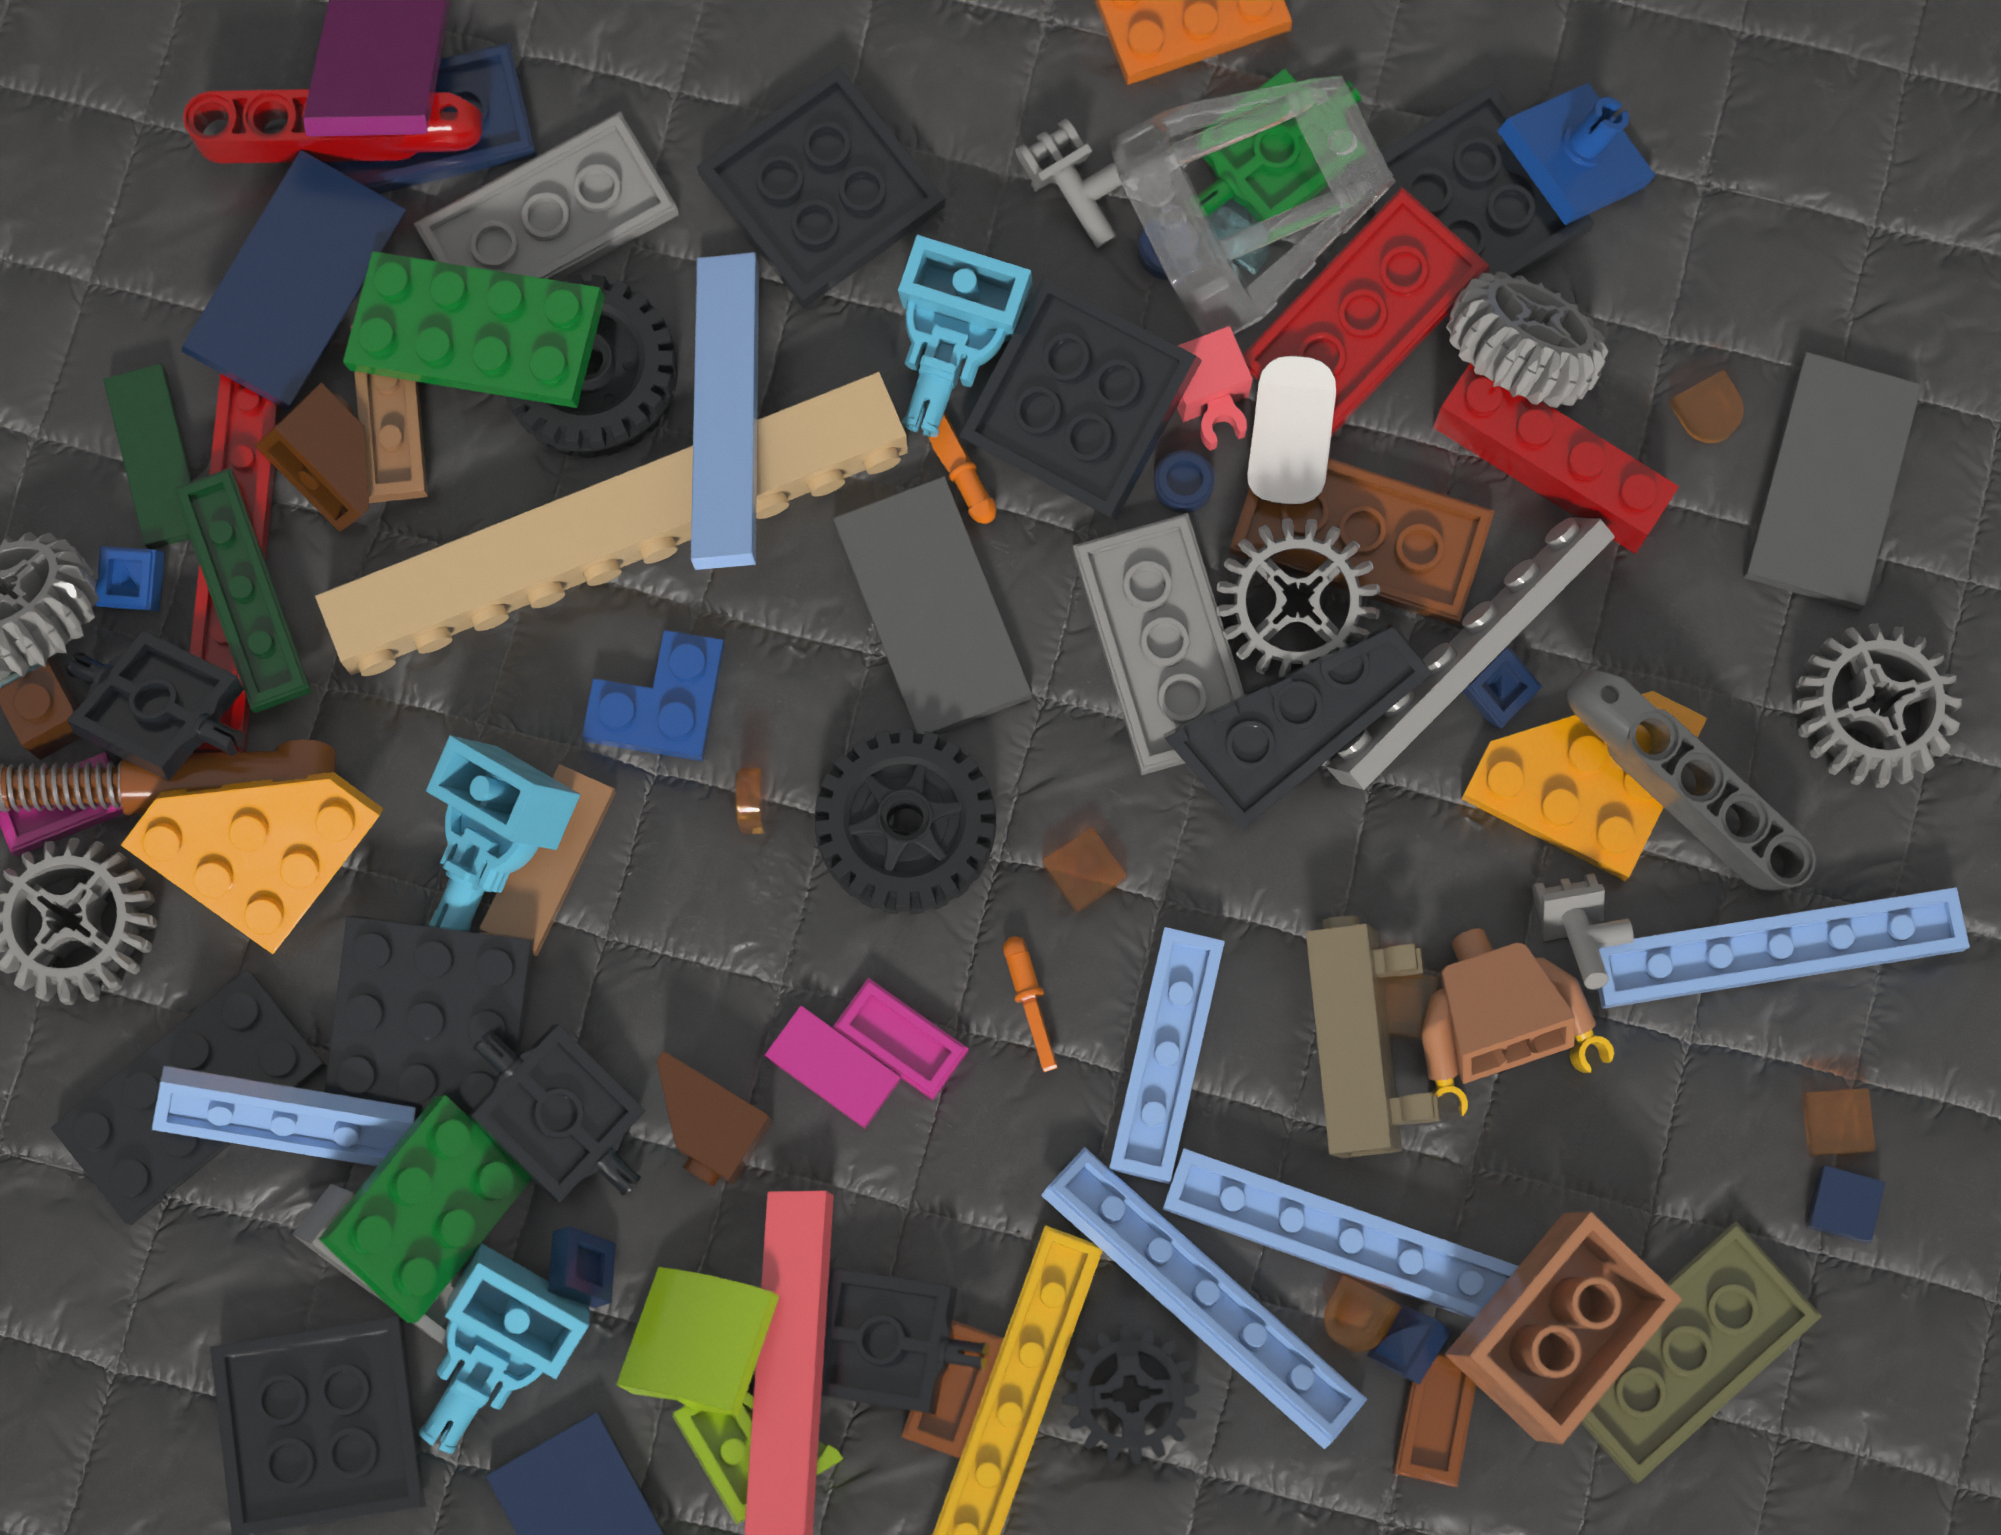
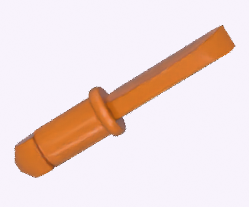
(963, 472)
(1028, 992)

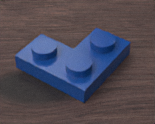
(671, 715)

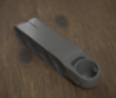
(1717, 787)

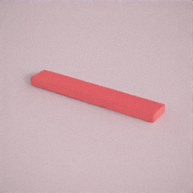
(790, 1365)

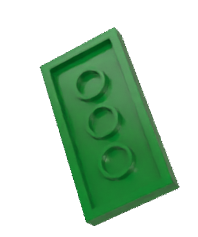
(474, 329)

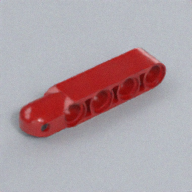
(253, 109)

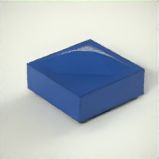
(130, 578)

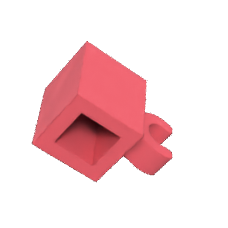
(1216, 385)

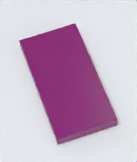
(376, 68)

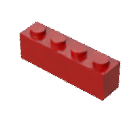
(1555, 457)

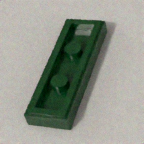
(151, 451)

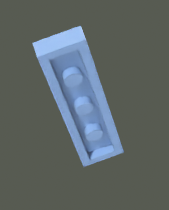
(1166, 1055)
(278, 1116)

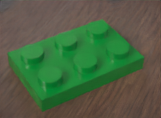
(425, 1209)

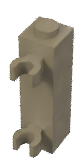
(1355, 1038)

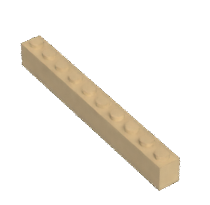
(599, 531)

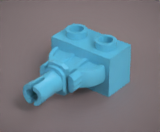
(960, 312)
(492, 822)
(503, 1331)

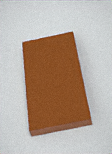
(1416, 538)

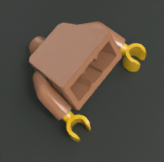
(1503, 1013)

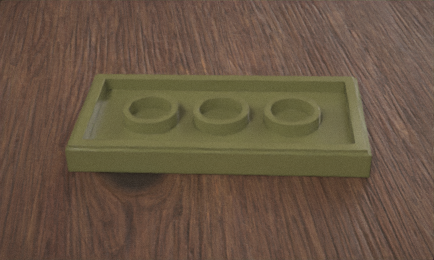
(1719, 1337)

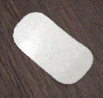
(1292, 430)

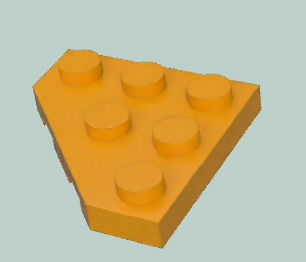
(1571, 791)
(255, 846)

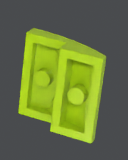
(698, 1340)

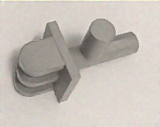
(1078, 192)
(1578, 913)

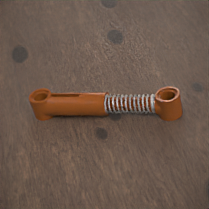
(138, 788)

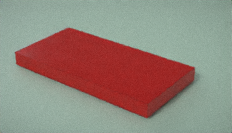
(1373, 302)

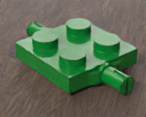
(1267, 169)

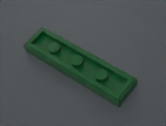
(242, 590)

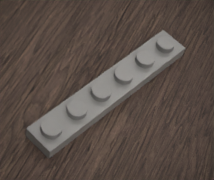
(1484, 636)

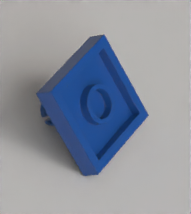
(1577, 152)

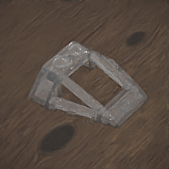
(1178, 228)

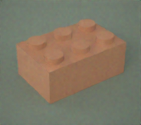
(1563, 1327)

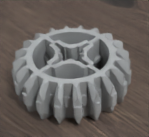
(1527, 339)
(1261, 562)
(42, 600)
(1884, 730)
(84, 901)

